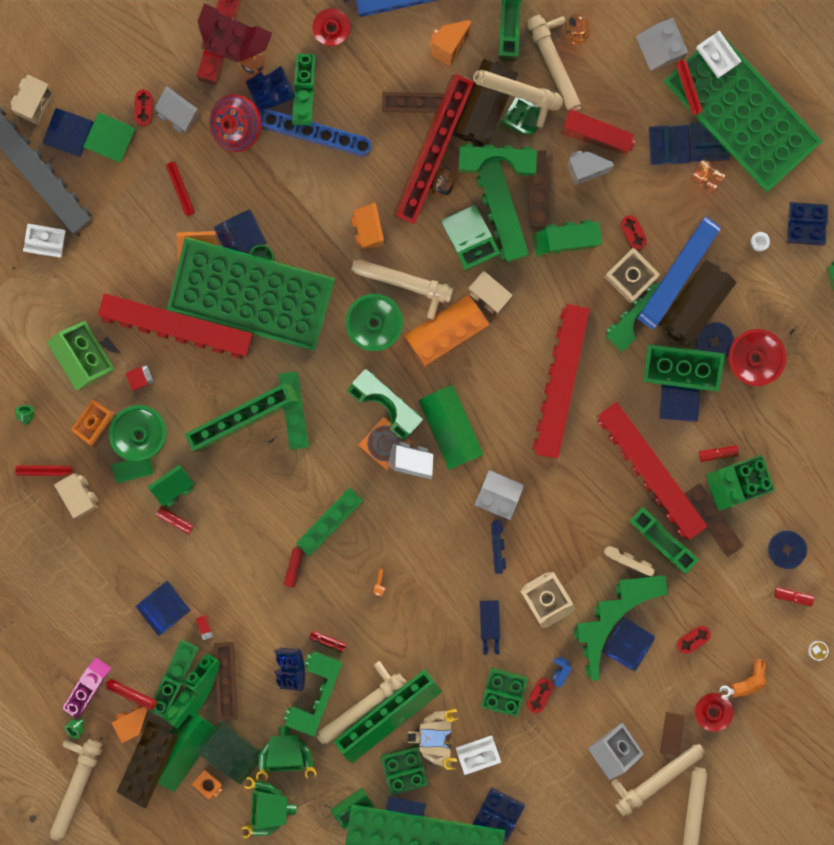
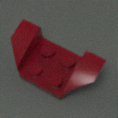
(230, 37)

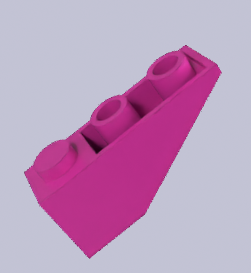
(86, 687)

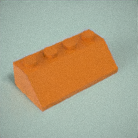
(447, 330)

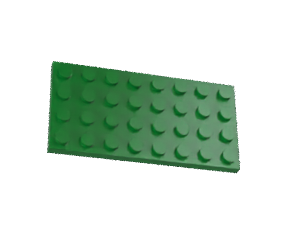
(748, 119)
(250, 293)
(387, 827)

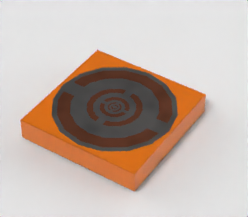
(380, 441)

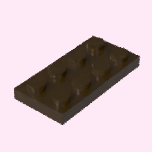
(147, 764)

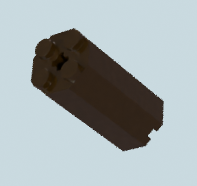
(483, 108)
(697, 303)

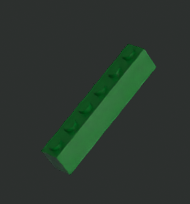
(501, 212)
(242, 417)
(387, 716)

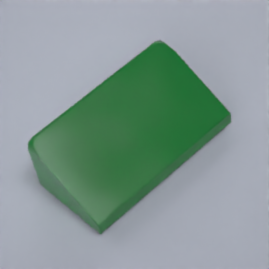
(130, 470)
(342, 810)

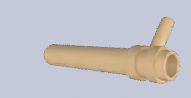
(541, 36)
(541, 97)
(431, 289)
(365, 706)
(87, 760)
(636, 797)
(695, 806)

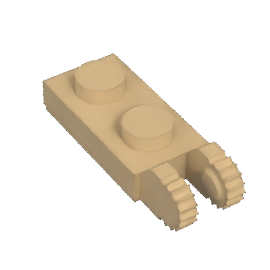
(628, 560)

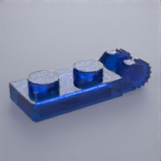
(497, 546)
(490, 624)

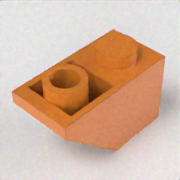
(131, 724)

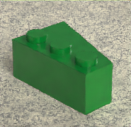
(567, 237)

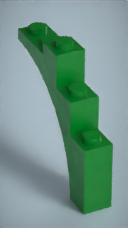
(609, 612)

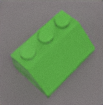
(80, 355)

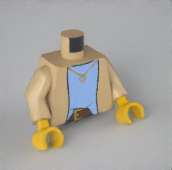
(435, 738)

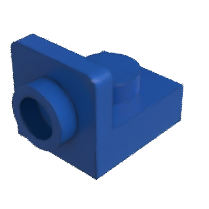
(561, 675)

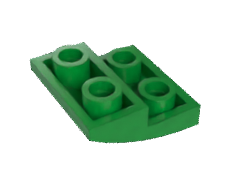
(109, 137)
(504, 692)
(404, 770)

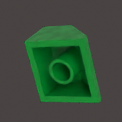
(172, 485)

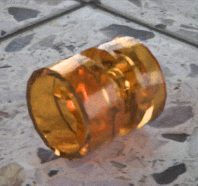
(707, 176)

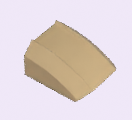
(547, 599)

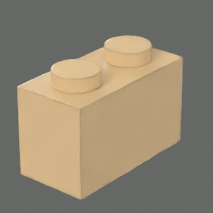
(490, 293)

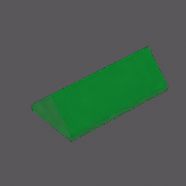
(683, 367)
(450, 427)
(185, 752)

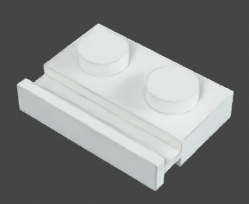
(718, 54)
(44, 240)
(478, 755)

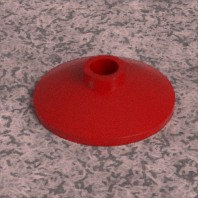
(328, 18)
(723, 714)

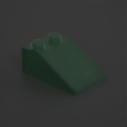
(229, 752)

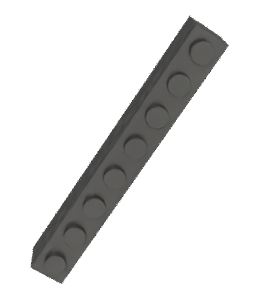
(42, 177)

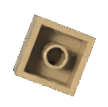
(31, 99)
(631, 275)
(76, 495)

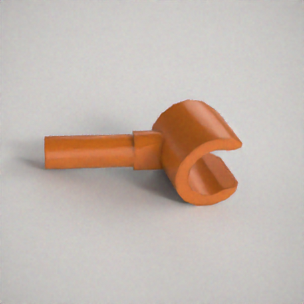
(378, 589)

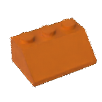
(449, 41)

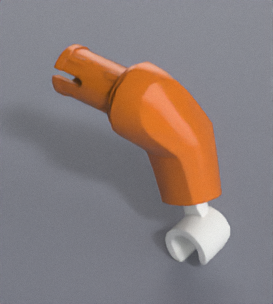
(750, 685)

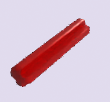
(689, 87)
(180, 189)
(42, 470)
(131, 694)

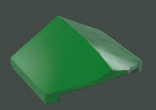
(522, 117)

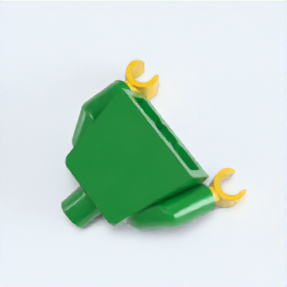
(284, 754)
(267, 809)

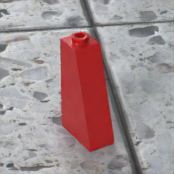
(597, 132)

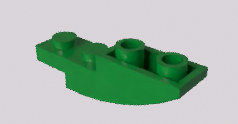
(304, 89)
(174, 677)
(197, 689)

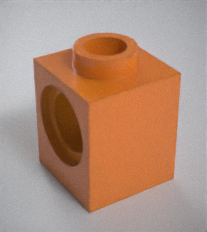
(208, 775)

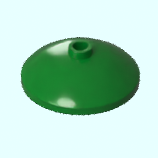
(371, 308)
(131, 423)

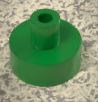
(25, 413)
(74, 728)

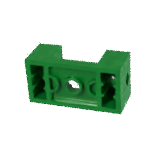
(304, 719)

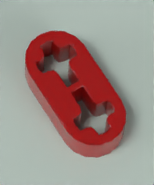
(139, 107)
(637, 230)
(691, 636)
(535, 693)

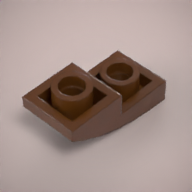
(672, 734)

